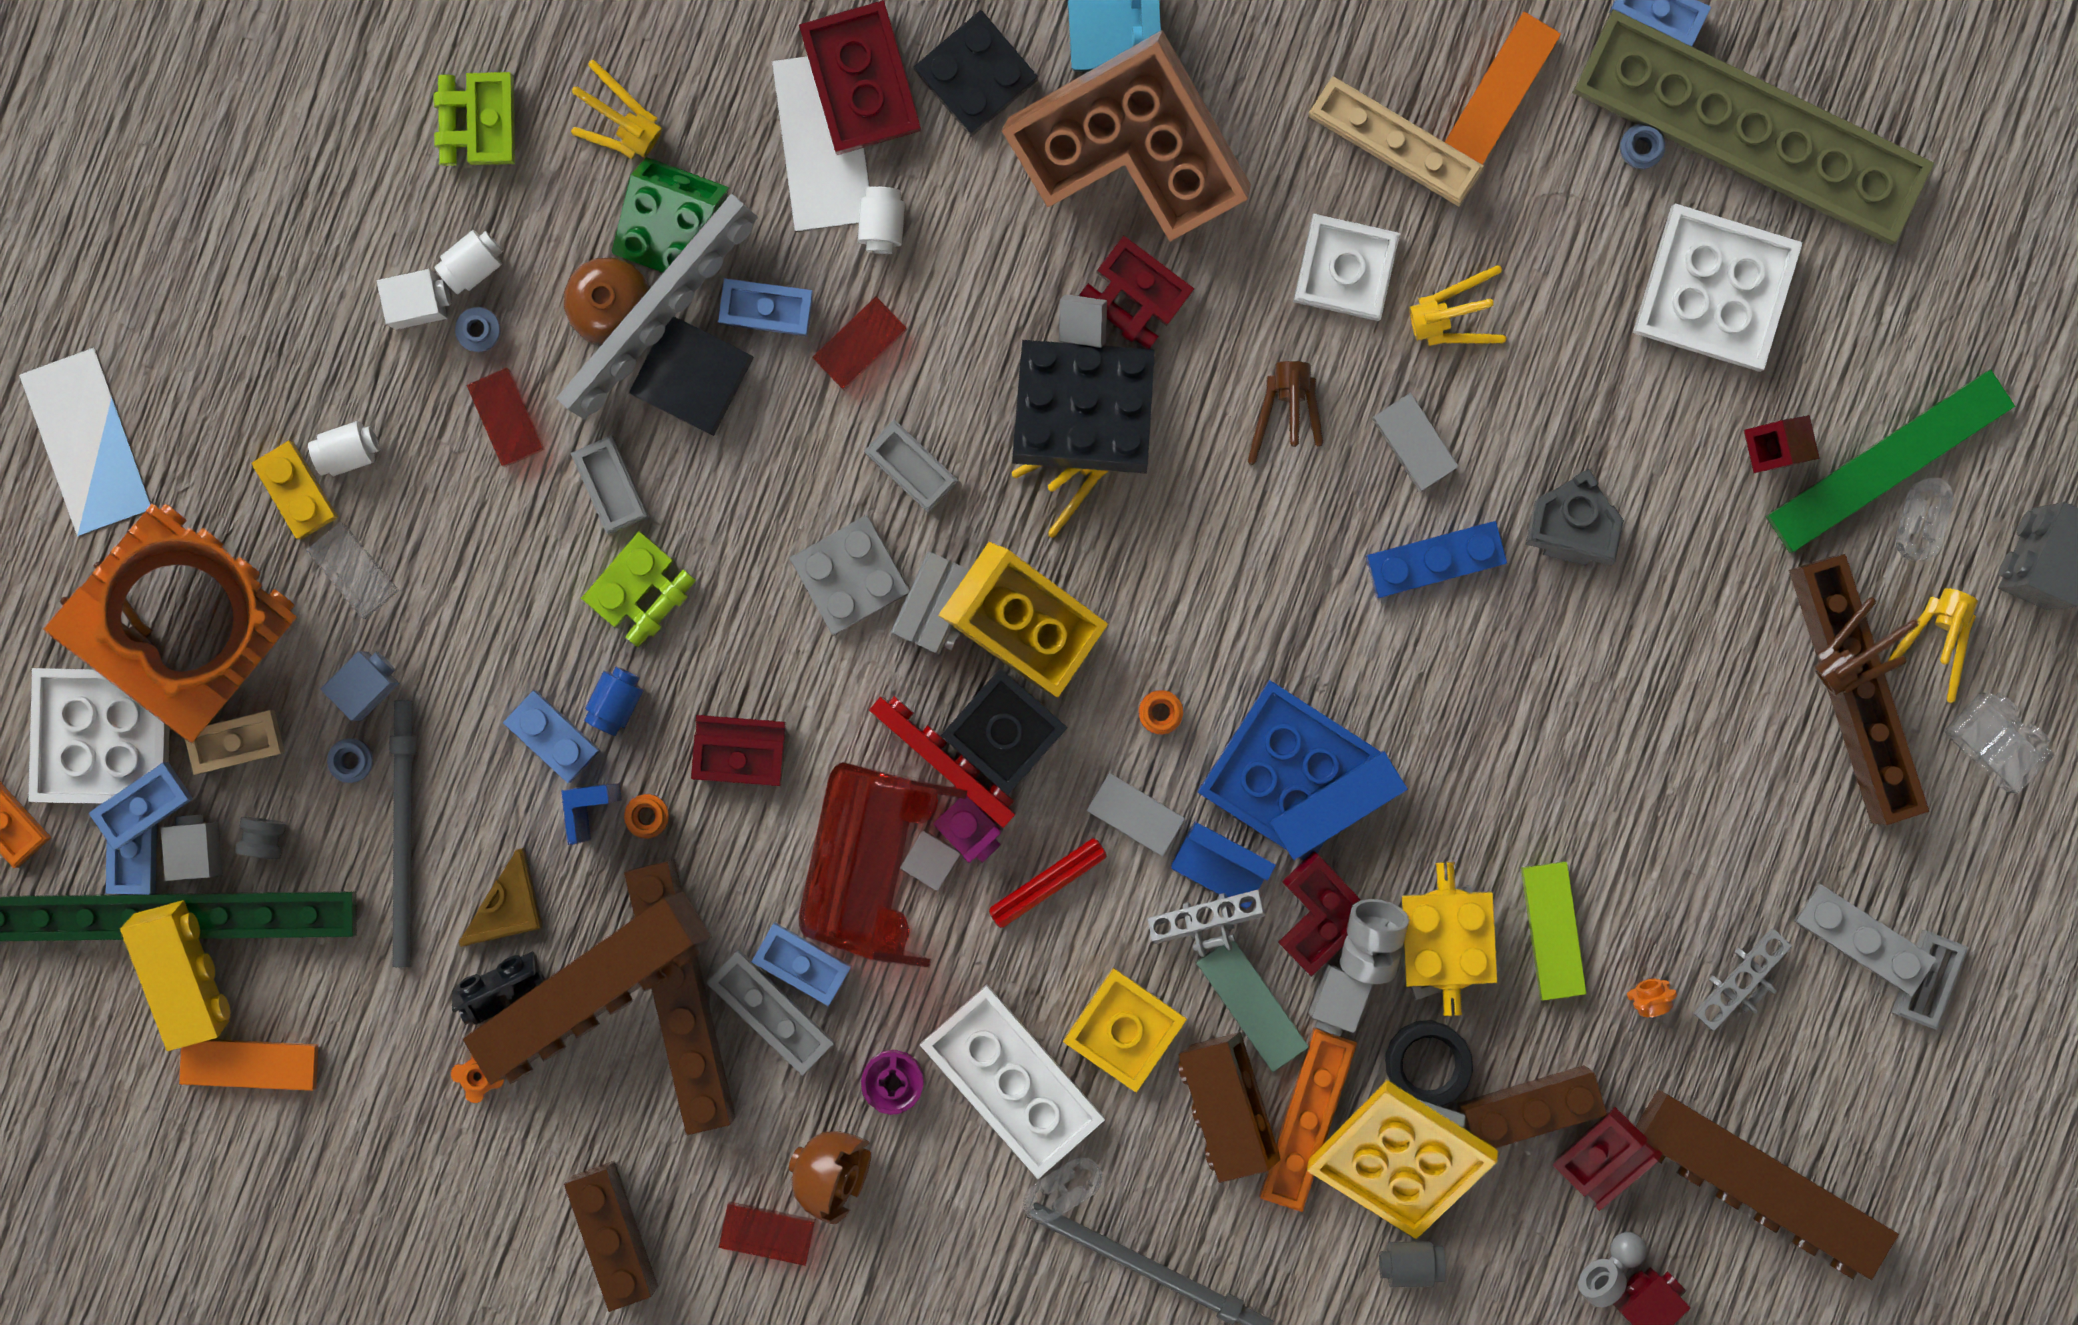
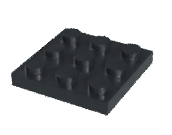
(1083, 406)

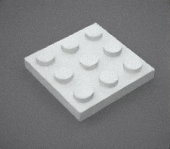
(1717, 287)
(88, 738)

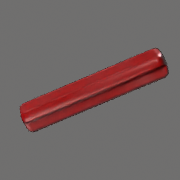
(1047, 883)

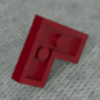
(1329, 904)

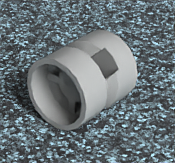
(1374, 941)

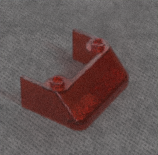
(860, 859)

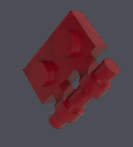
(1144, 282)

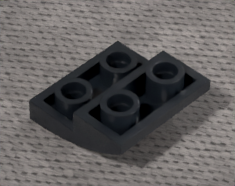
(691, 375)

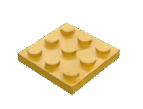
(1402, 1160)

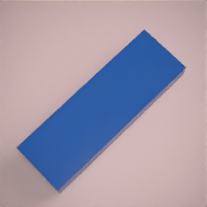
(1338, 805)

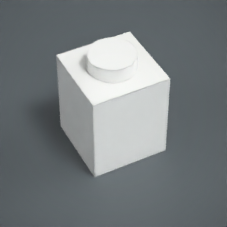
(413, 299)

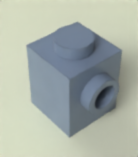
(361, 684)

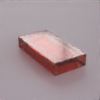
(859, 343)
(505, 417)
(767, 1233)

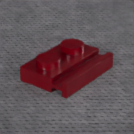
(738, 750)
(1607, 1158)

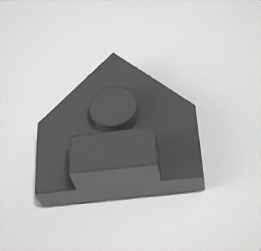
(1576, 523)

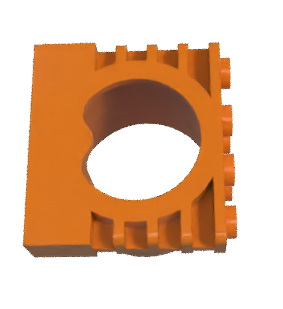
(94, 632)

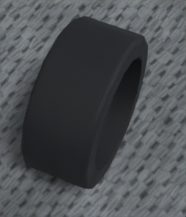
(1430, 1029)

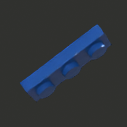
(1436, 559)

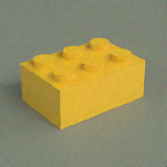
(1023, 619)

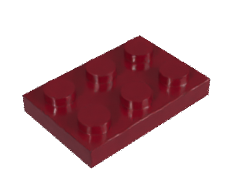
(860, 77)

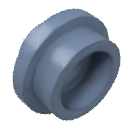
(1654, 140)
(491, 329)
(337, 765)

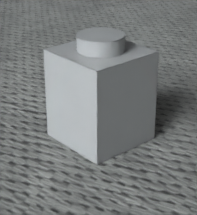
(191, 849)
(1338, 1001)

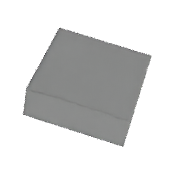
(1082, 320)
(930, 860)

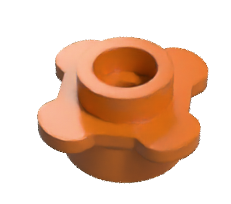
(1652, 997)
(474, 1088)

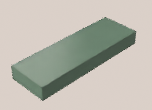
(1252, 1005)

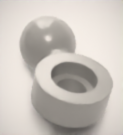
(1604, 1279)

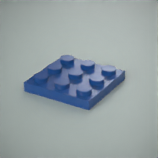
(1280, 759)

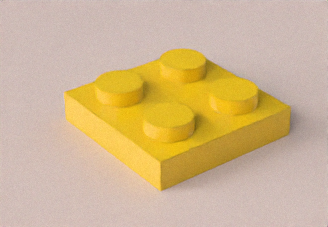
(1124, 1029)

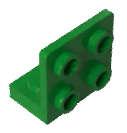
(663, 213)

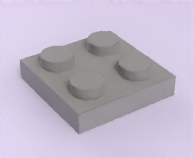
(849, 575)

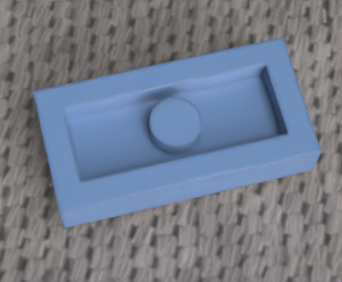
(1672, 17)
(765, 307)
(551, 736)
(140, 805)
(133, 866)
(801, 964)

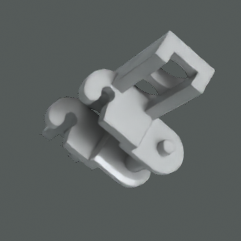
(1195, 928)
(1757, 976)

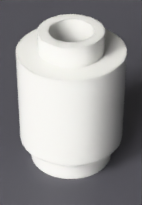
(881, 219)
(469, 261)
(343, 449)

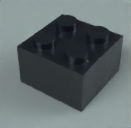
(1004, 731)

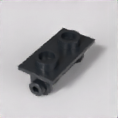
(479, 995)

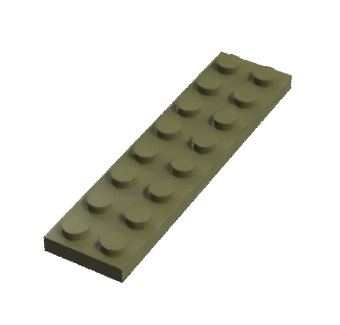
(1753, 127)

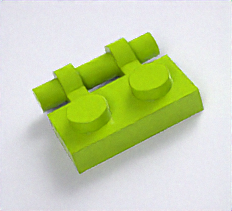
(489, 119)
(628, 581)

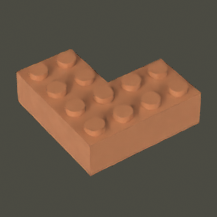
(1136, 115)

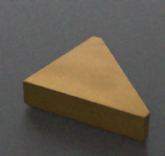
(508, 906)

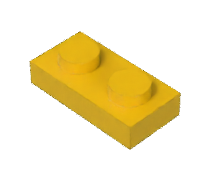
(294, 490)

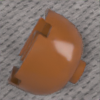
(602, 296)
(829, 1172)

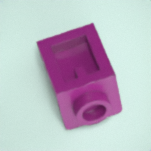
(969, 830)

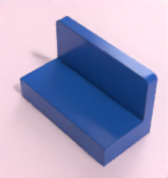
(575, 808)
(1220, 863)

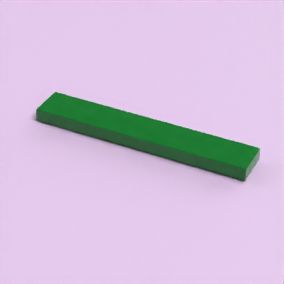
(1890, 461)

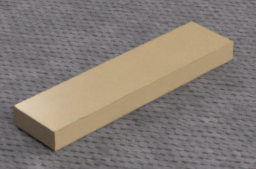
(1396, 141)

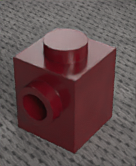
(1781, 444)
(1652, 1299)

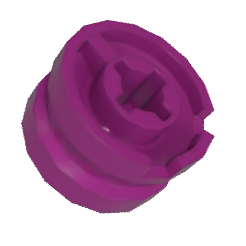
(888, 1100)

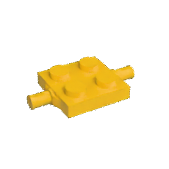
(1449, 939)

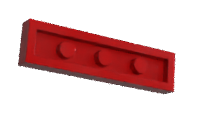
(930, 747)

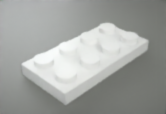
(1012, 1081)

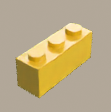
(176, 975)

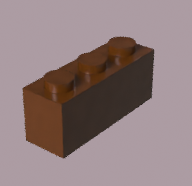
(1228, 1107)
(1534, 1107)
(611, 1236)

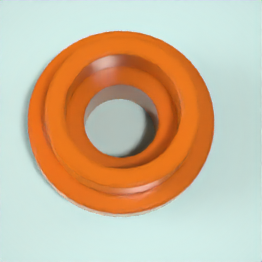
(1175, 712)
(632, 816)

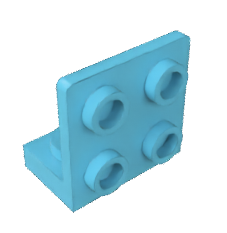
(1108, 28)

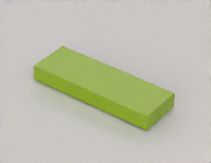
(1553, 930)

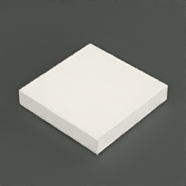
(1346, 267)

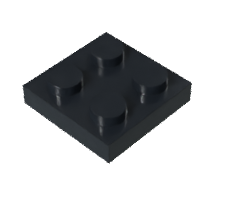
(976, 73)

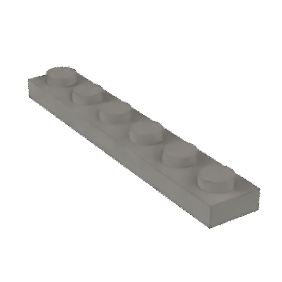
(666, 297)

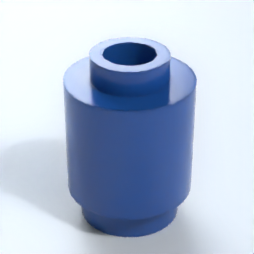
(613, 701)

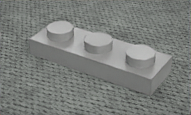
(1865, 939)
(770, 1012)

